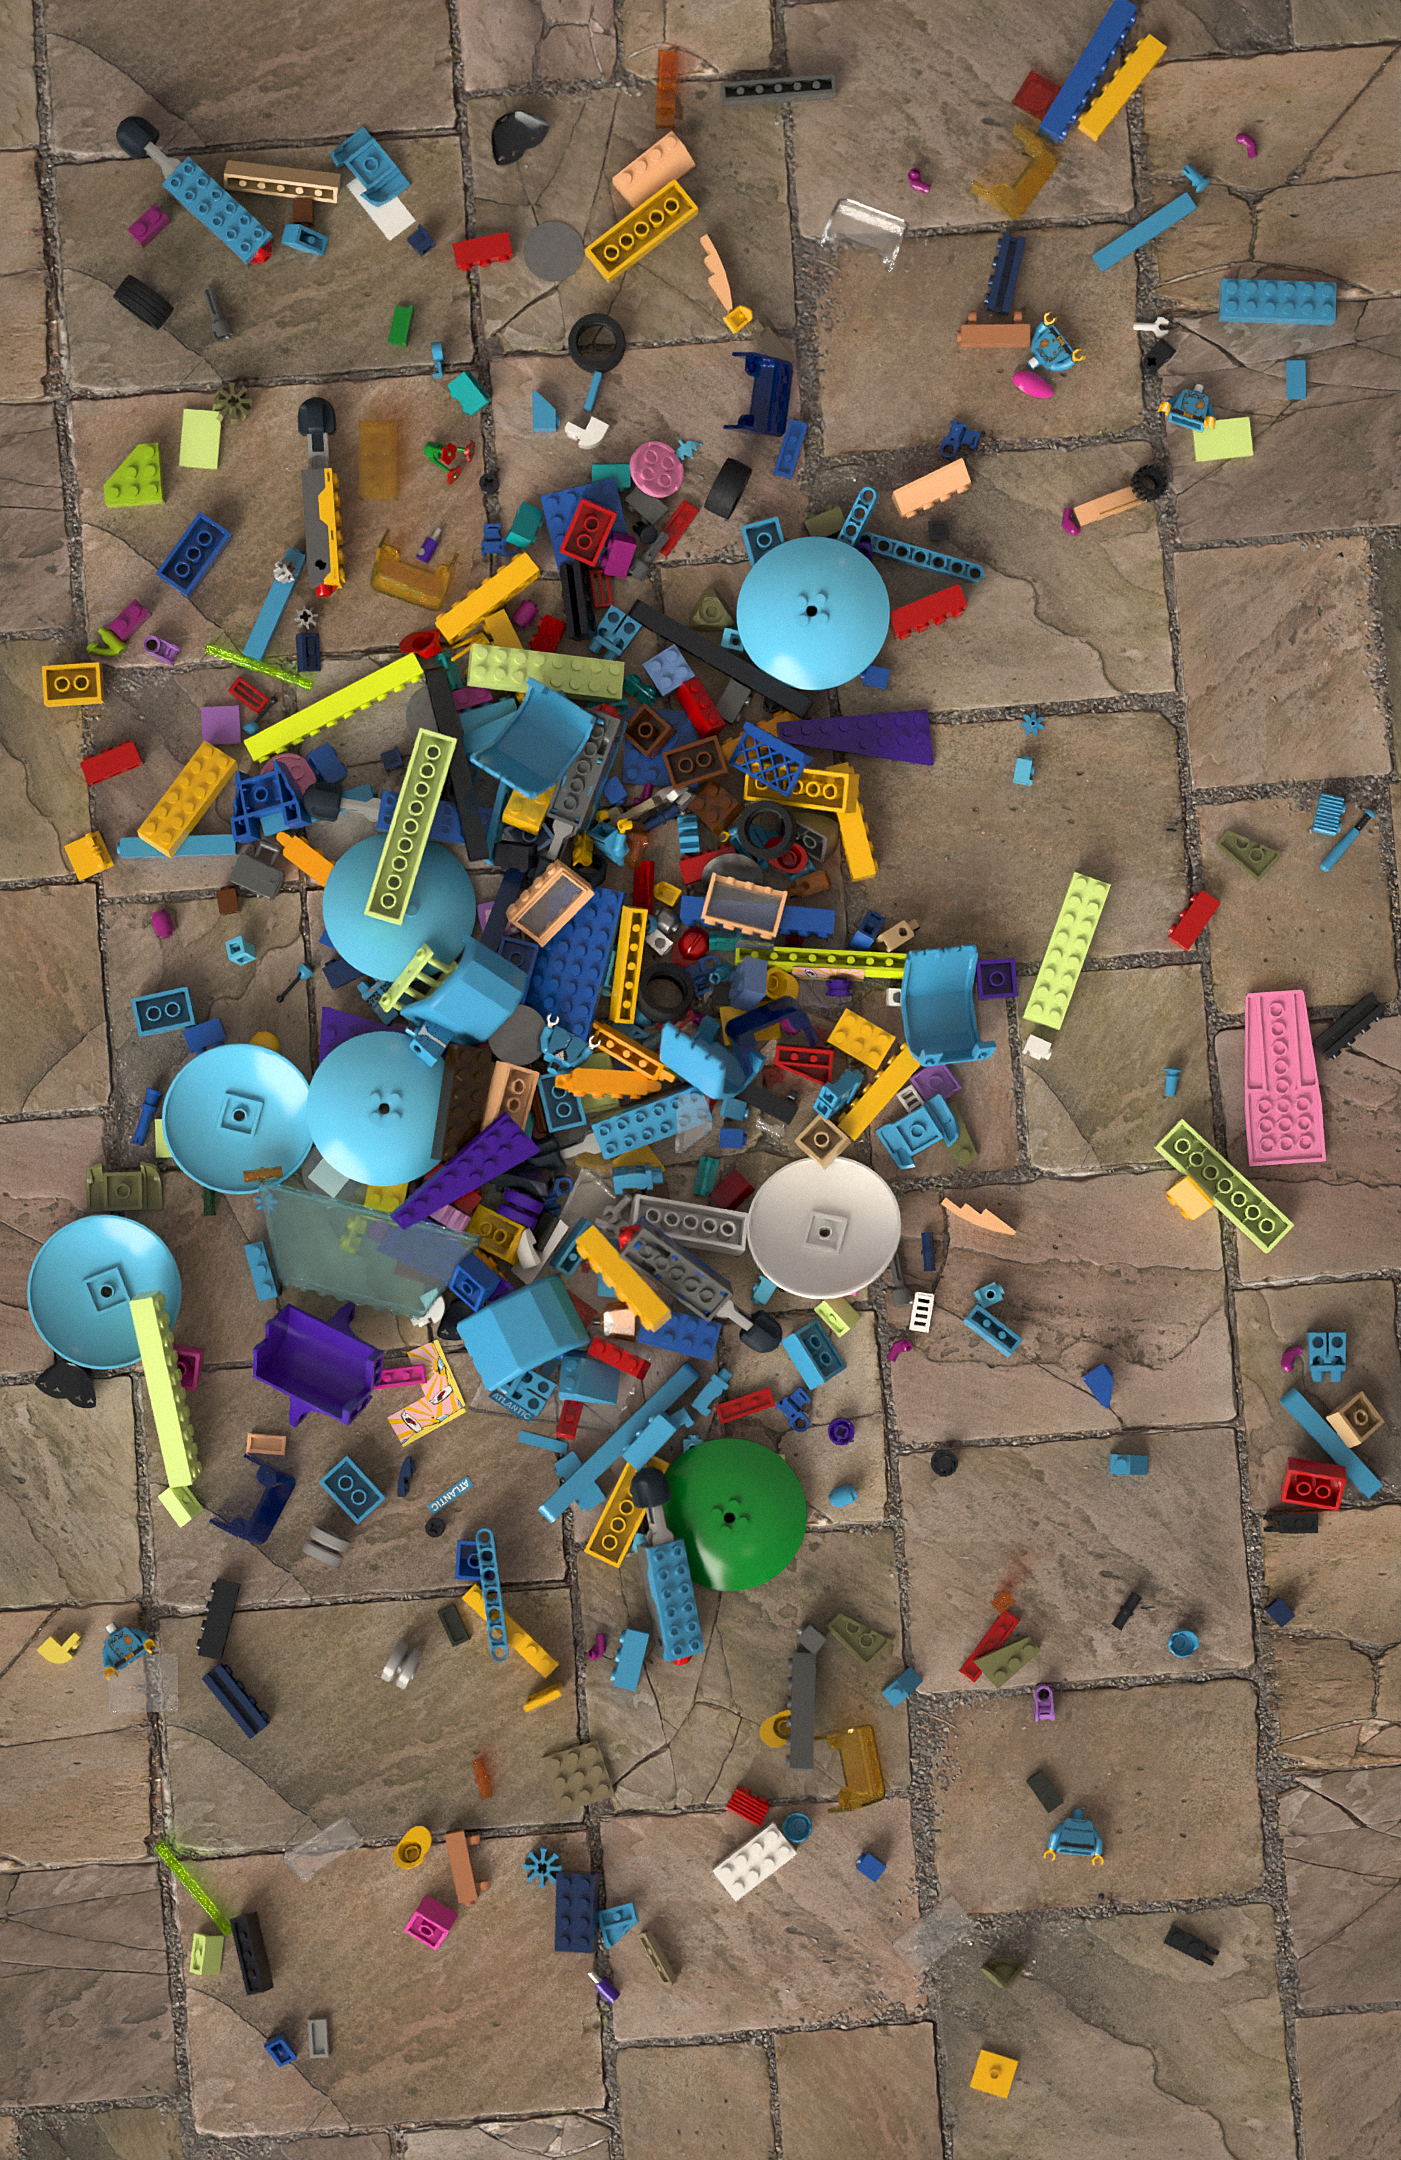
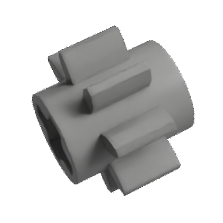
(285, 571)
(310, 620)

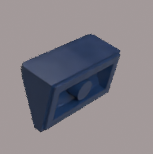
(308, 652)

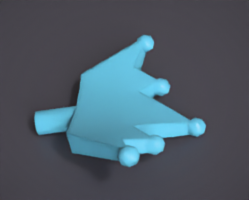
(686, 449)

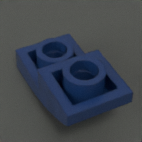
(406, 1471)

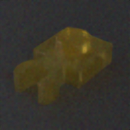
(592, 1160)

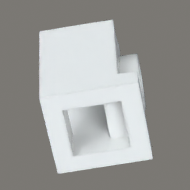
(1037, 1047)

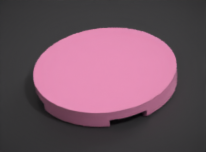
(656, 469)
(298, 768)

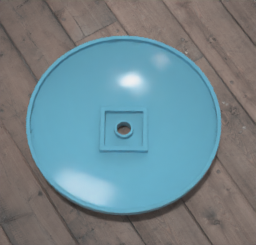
(821, 648)
(437, 912)
(346, 1113)
(202, 1125)
(69, 1282)

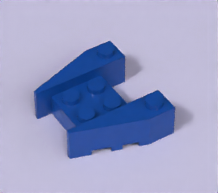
(263, 797)

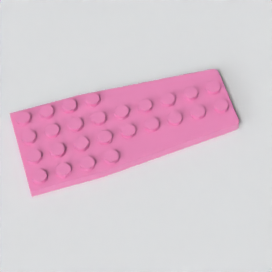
(1281, 1082)

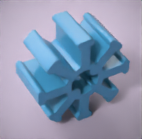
(688, 833)
(535, 1866)

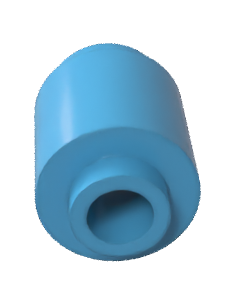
(843, 1496)

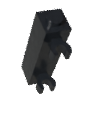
(769, 1103)
(526, 1179)

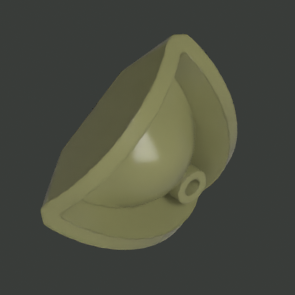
(711, 612)
(1003, 1971)

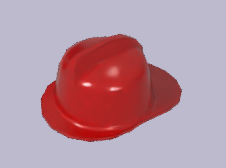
(422, 643)
(792, 861)
(690, 947)

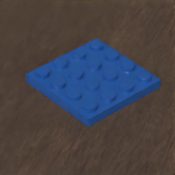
(561, 504)
(641, 769)

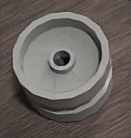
(325, 1547)
(401, 1664)

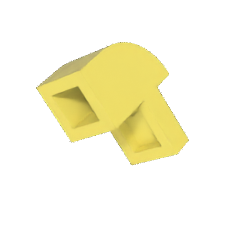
(56, 1651)

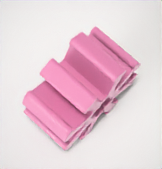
(451, 1218)

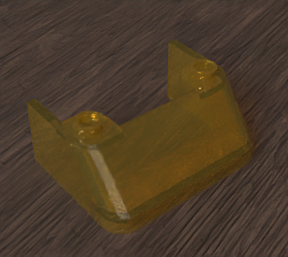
(1016, 199)
(409, 581)
(860, 1767)

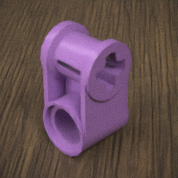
(163, 650)
(1043, 1706)

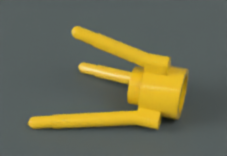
(477, 639)

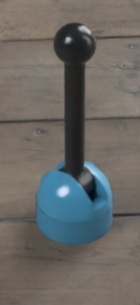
(251, 727)
(303, 972)

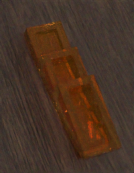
(666, 89)

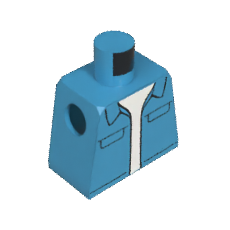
(428, 1040)

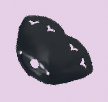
(516, 135)
(454, 1313)
(71, 1381)

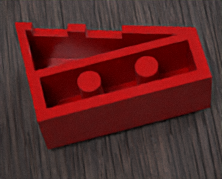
(806, 1061)

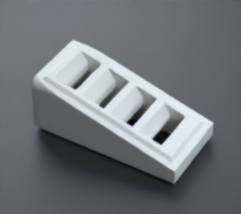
(905, 1092)
(930, 1297)

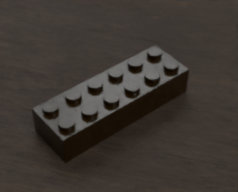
(460, 1099)

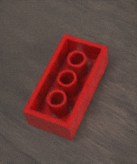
(927, 611)

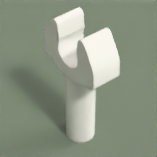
(1153, 327)
(615, 1210)
(613, 1227)

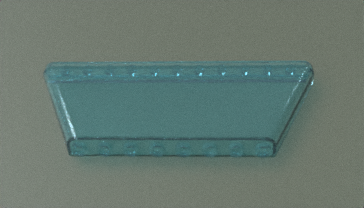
(360, 1251)

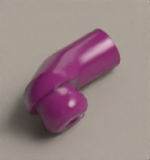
(1247, 140)
(916, 183)
(1068, 524)
(646, 794)
(899, 1347)
(1288, 1358)
(599, 1649)

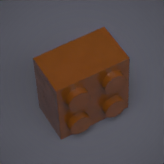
(649, 731)
(715, 807)

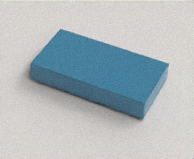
(1295, 379)
(593, 391)

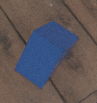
(280, 2049)

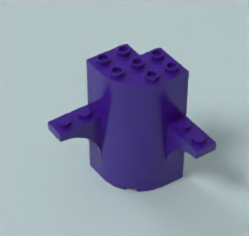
(318, 1363)

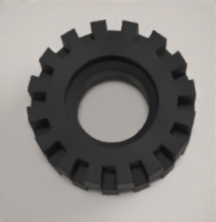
(1142, 490)

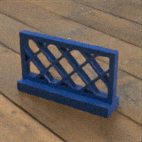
(781, 748)

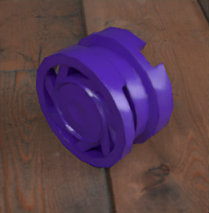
(839, 988)
(841, 1431)

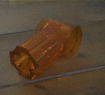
(637, 843)
(1002, 1601)

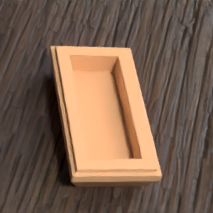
(266, 1444)

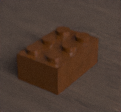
(696, 762)

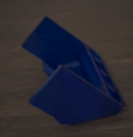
(769, 395)
(741, 1029)
(265, 1516)

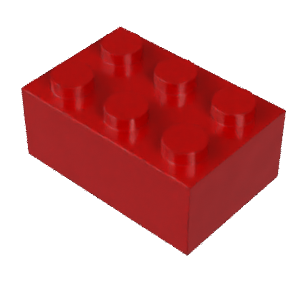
(587, 531)
(1313, 1483)

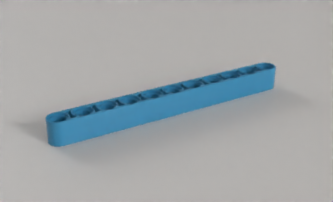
(613, 1447)

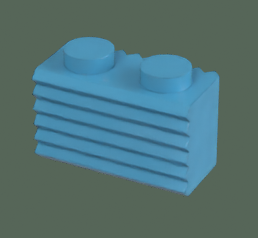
(1328, 814)

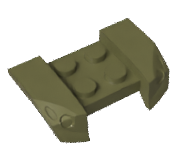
(124, 1189)

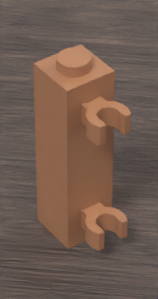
(994, 334)
(462, 1867)

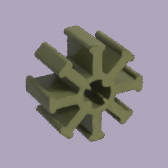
(223, 403)

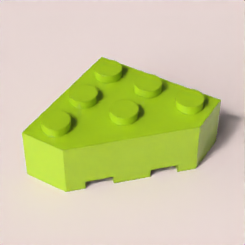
(137, 479)

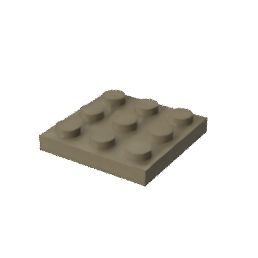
(578, 1776)

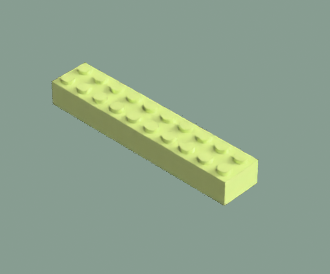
(410, 826)
(165, 1388)

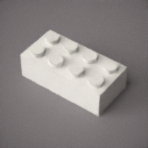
(754, 1860)

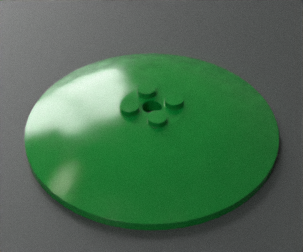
(758, 1490)

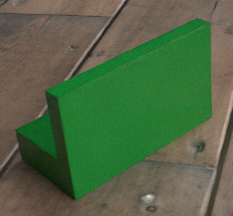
(401, 325)

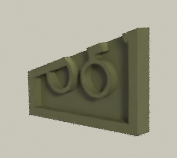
(1247, 854)
(962, 1149)
(858, 1639)
(1004, 1662)

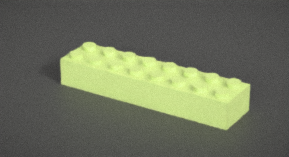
(577, 676)
(1066, 951)
(1224, 1186)

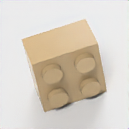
(822, 1141)
(1355, 1419)

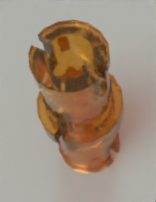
(263, 1174)
(482, 1778)

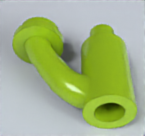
(116, 645)

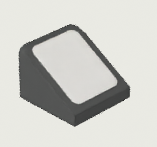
(684, 800)

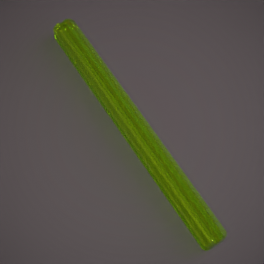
(259, 667)
(193, 1888)

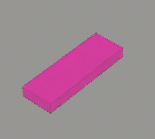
(402, 1376)

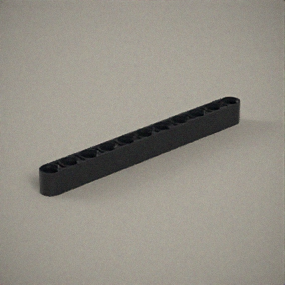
(720, 659)
(458, 771)

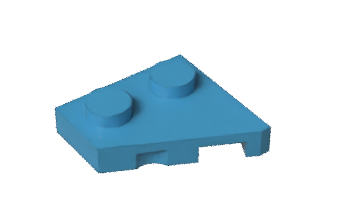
(617, 1922)

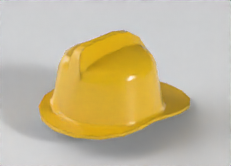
(780, 984)
(774, 1729)
(412, 1848)

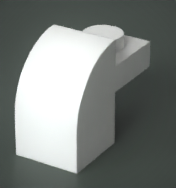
(591, 436)
(435, 1313)

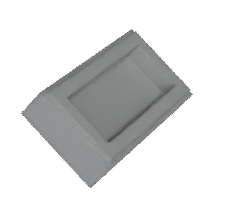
(318, 2037)

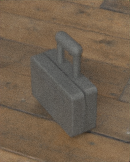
(257, 875)

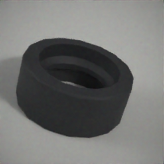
(594, 879)

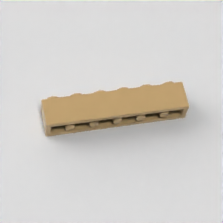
(282, 181)

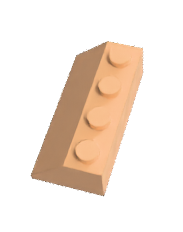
(653, 170)
(931, 488)
(510, 1091)

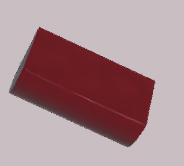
(731, 1191)

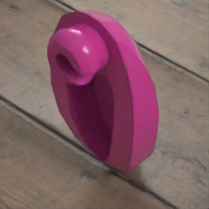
(1032, 384)

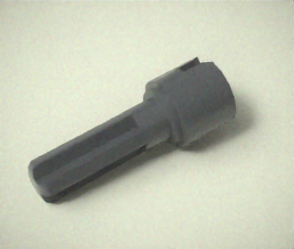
(220, 326)
(640, 566)
(901, 1294)

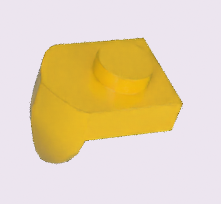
(738, 318)
(666, 893)

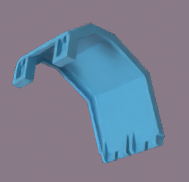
(537, 741)
(474, 997)
(940, 1006)
(707, 1061)
(522, 1331)

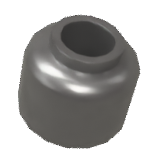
(667, 920)

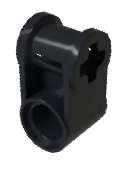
(1159, 354)

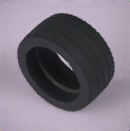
(143, 302)
(596, 320)
(728, 488)
(753, 811)
(674, 974)

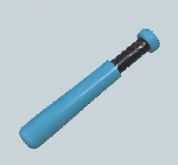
(1331, 859)

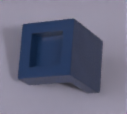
(421, 241)
(392, 760)
(1279, 1612)

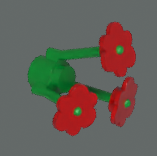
(447, 454)

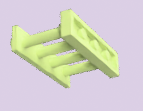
(413, 970)

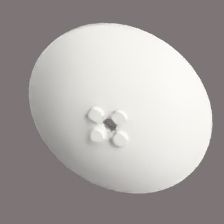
(805, 1200)

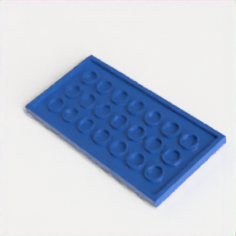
(575, 964)

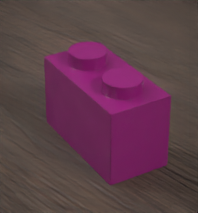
(149, 226)
(618, 555)
(130, 620)
(471, 697)

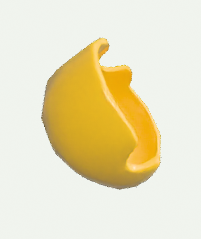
(266, 1040)

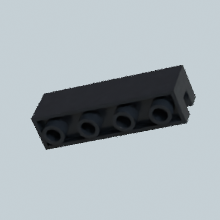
(578, 601)
(1348, 1026)
(218, 1620)
(251, 1953)

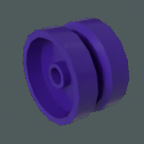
(520, 1208)

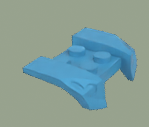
(371, 168)
(919, 1130)

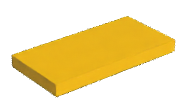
(543, 1696)

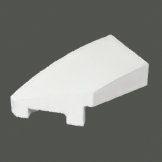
(670, 793)
(526, 1252)

